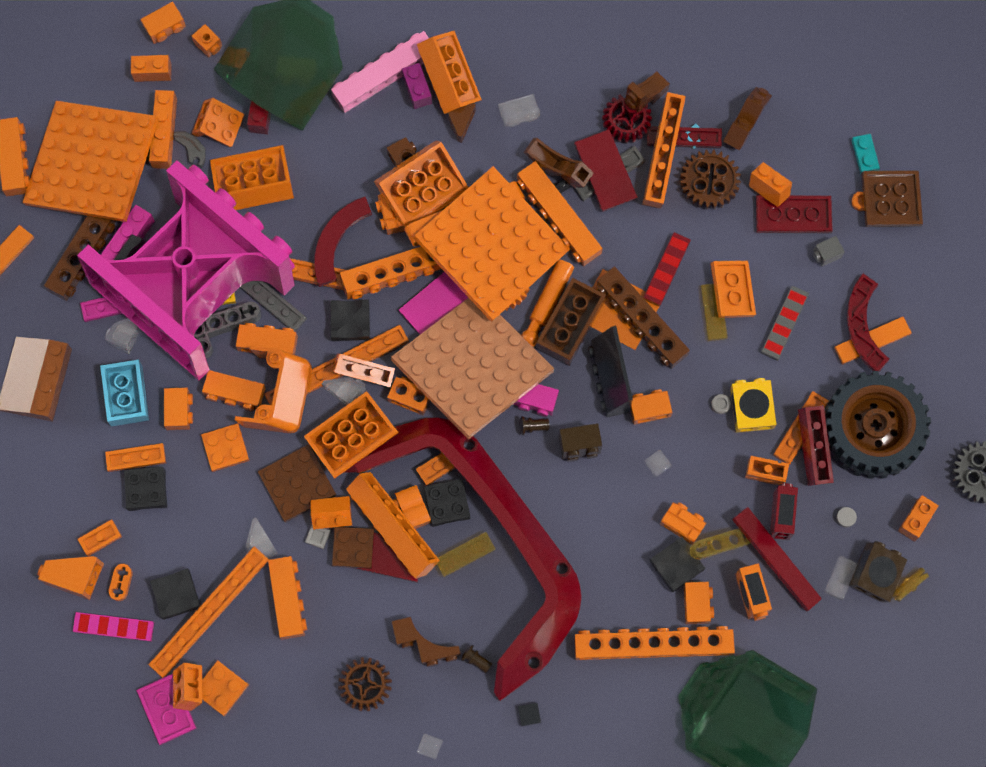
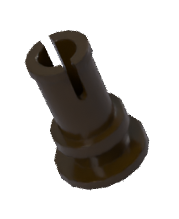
(533, 425)
(476, 659)

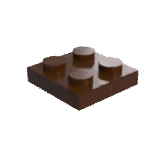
(353, 547)

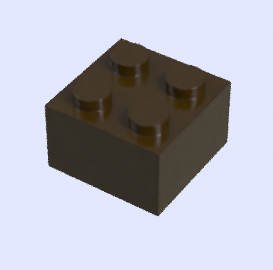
(580, 442)

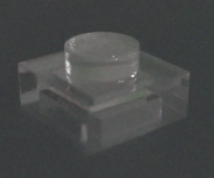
(658, 463)

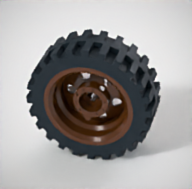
(889, 395)

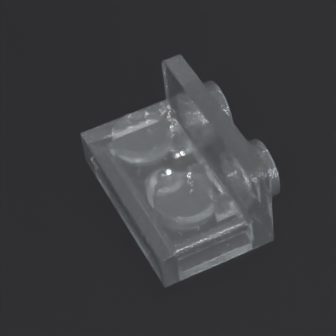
(519, 110)

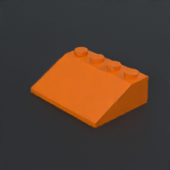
(254, 177)
(422, 184)
(350, 434)

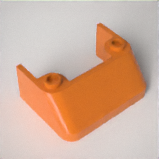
(289, 393)

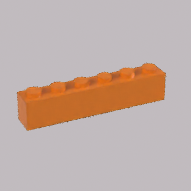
(664, 150)
(559, 214)
(392, 525)

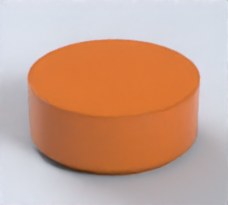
(858, 201)

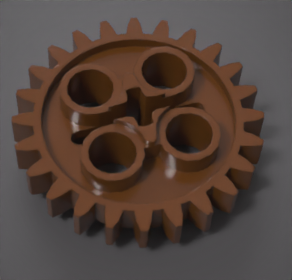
(693, 177)

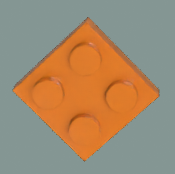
(225, 447)
(222, 688)

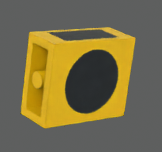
(753, 405)

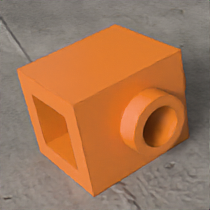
(207, 41)

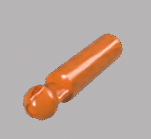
(548, 300)

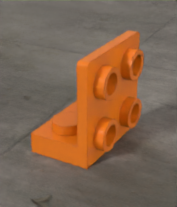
(218, 122)

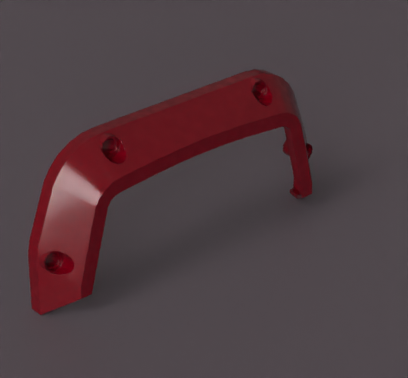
(562, 591)

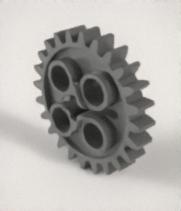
(977, 489)

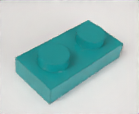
(865, 153)

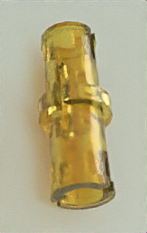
(910, 584)

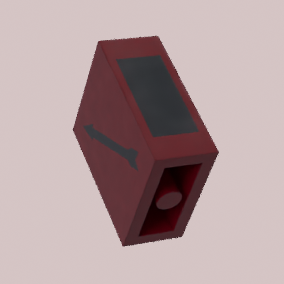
(784, 511)

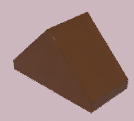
(461, 119)

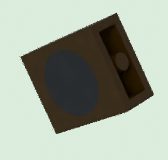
(878, 571)

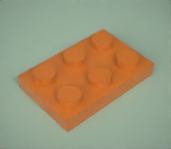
(733, 289)

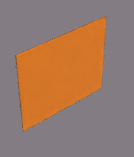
(609, 317)

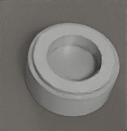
(721, 404)
(846, 517)

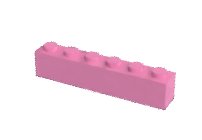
(378, 75)

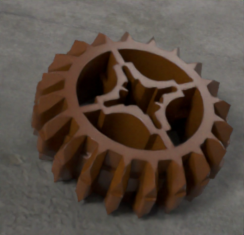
(355, 682)

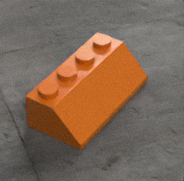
(448, 71)

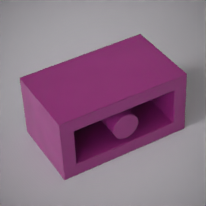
(416, 86)

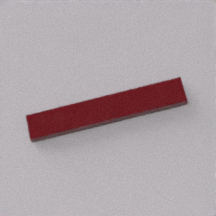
(777, 559)

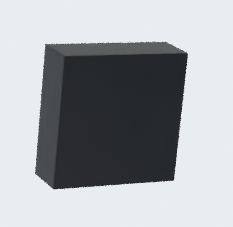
(529, 714)

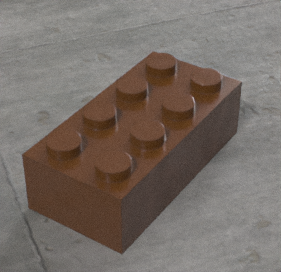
(570, 321)

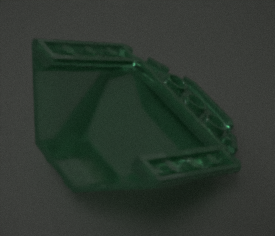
(284, 59)
(746, 712)

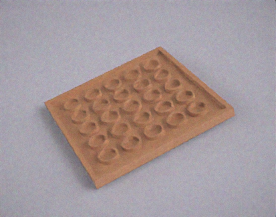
(472, 366)

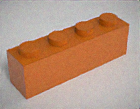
(162, 142)
(12, 157)
(286, 597)

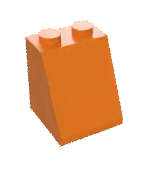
(72, 575)

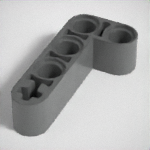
(225, 325)

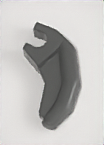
(193, 145)

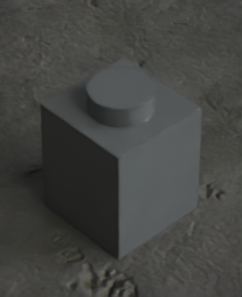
(828, 251)

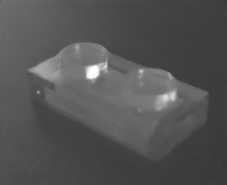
(840, 578)

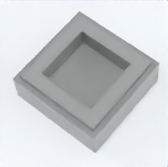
(318, 537)

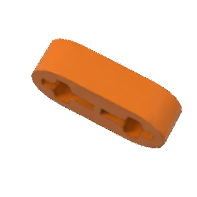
(125, 583)

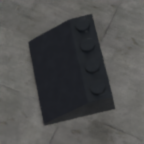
(611, 373)

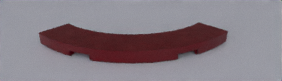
(332, 235)
(858, 326)

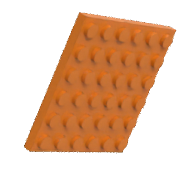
(91, 161)
(491, 243)

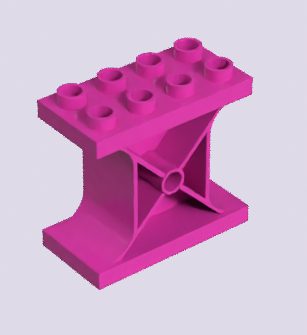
(190, 267)

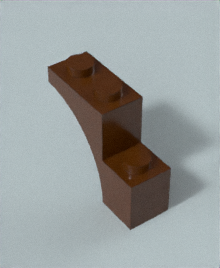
(648, 91)
(747, 117)
(556, 164)
(430, 653)

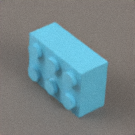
(124, 393)

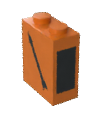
(753, 592)

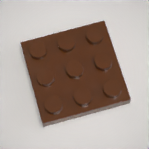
(892, 198)
(296, 482)

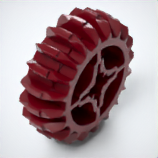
(614, 123)

